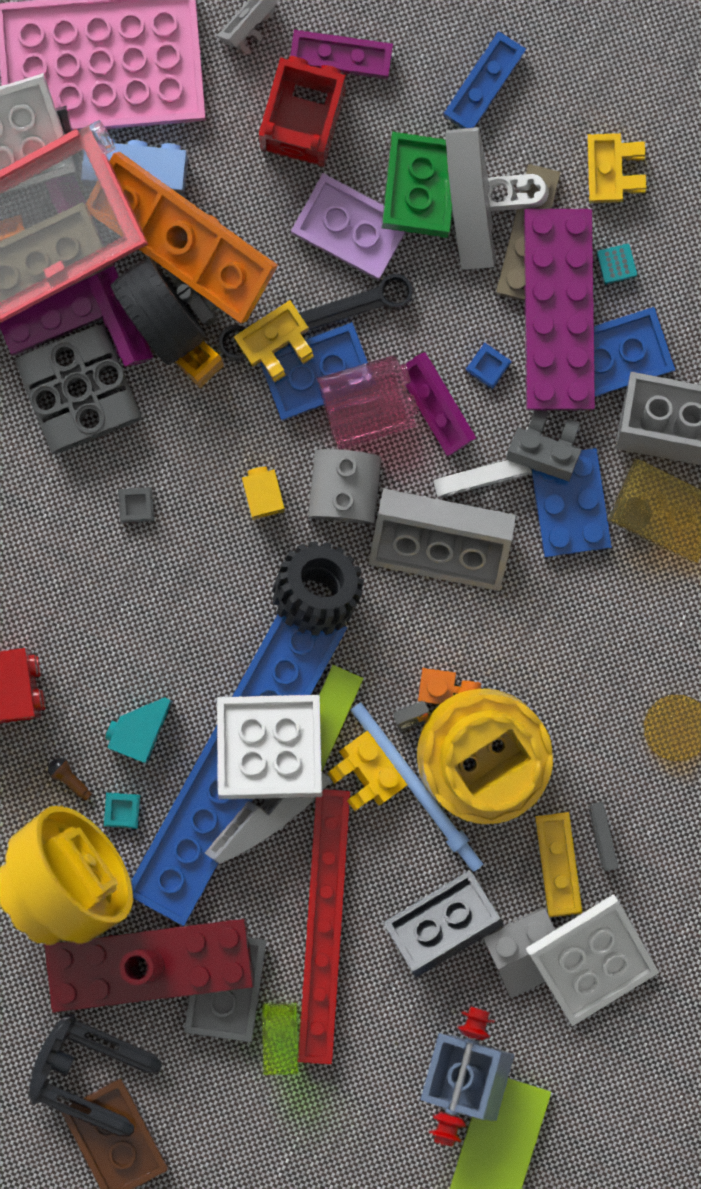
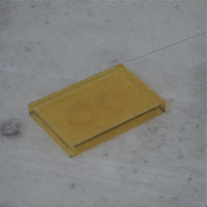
(660, 510)

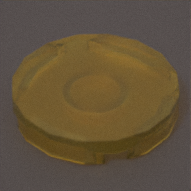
(674, 727)

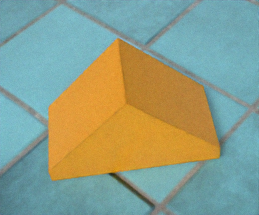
(201, 364)

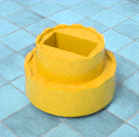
(501, 781)
(63, 879)

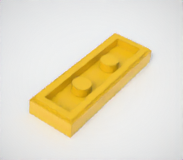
(558, 864)

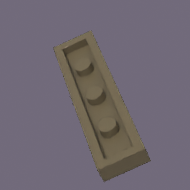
(512, 273)

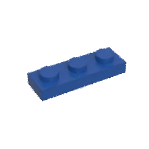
(484, 81)

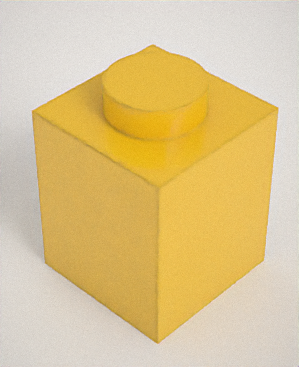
(263, 493)

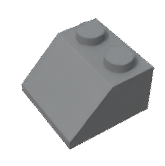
(509, 952)

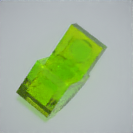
(280, 1038)

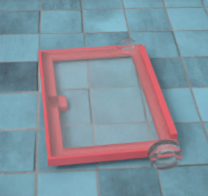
(61, 218)

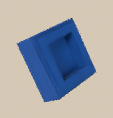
(488, 366)

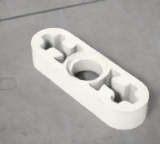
(523, 184)
(479, 478)

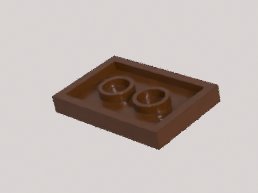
(112, 1159)

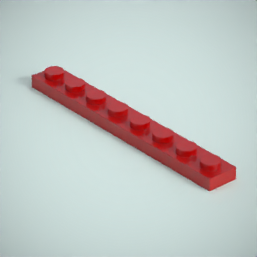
(324, 927)

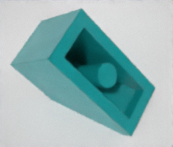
(138, 730)

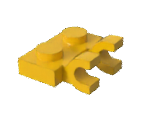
(605, 168)
(273, 333)
(372, 768)

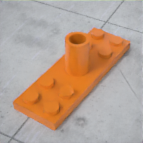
(194, 243)

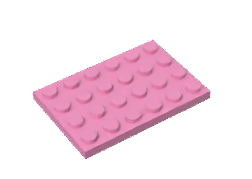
(108, 58)

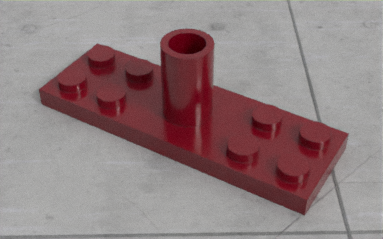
(178, 960)

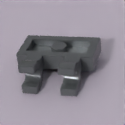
(545, 454)

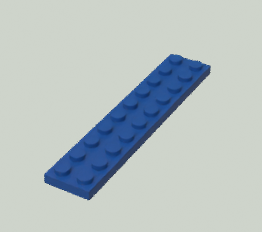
(176, 861)

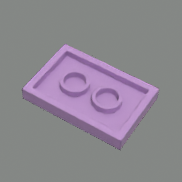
(347, 227)

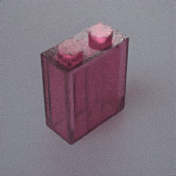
(368, 401)

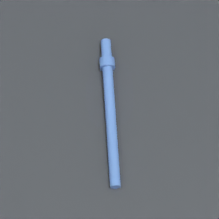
(456, 839)

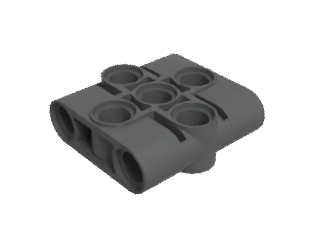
(44, 374)

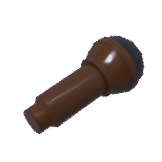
(60, 770)

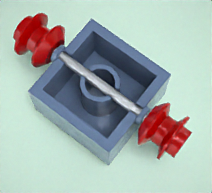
(466, 1077)

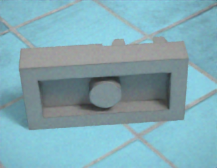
(244, 21)

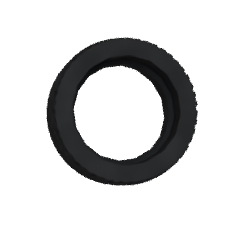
(158, 311)

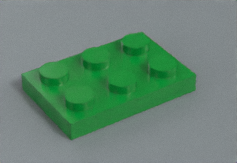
(417, 186)

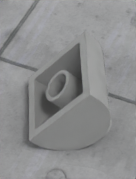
(344, 486)

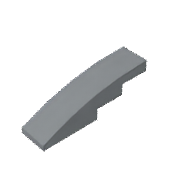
(470, 198)
(256, 824)

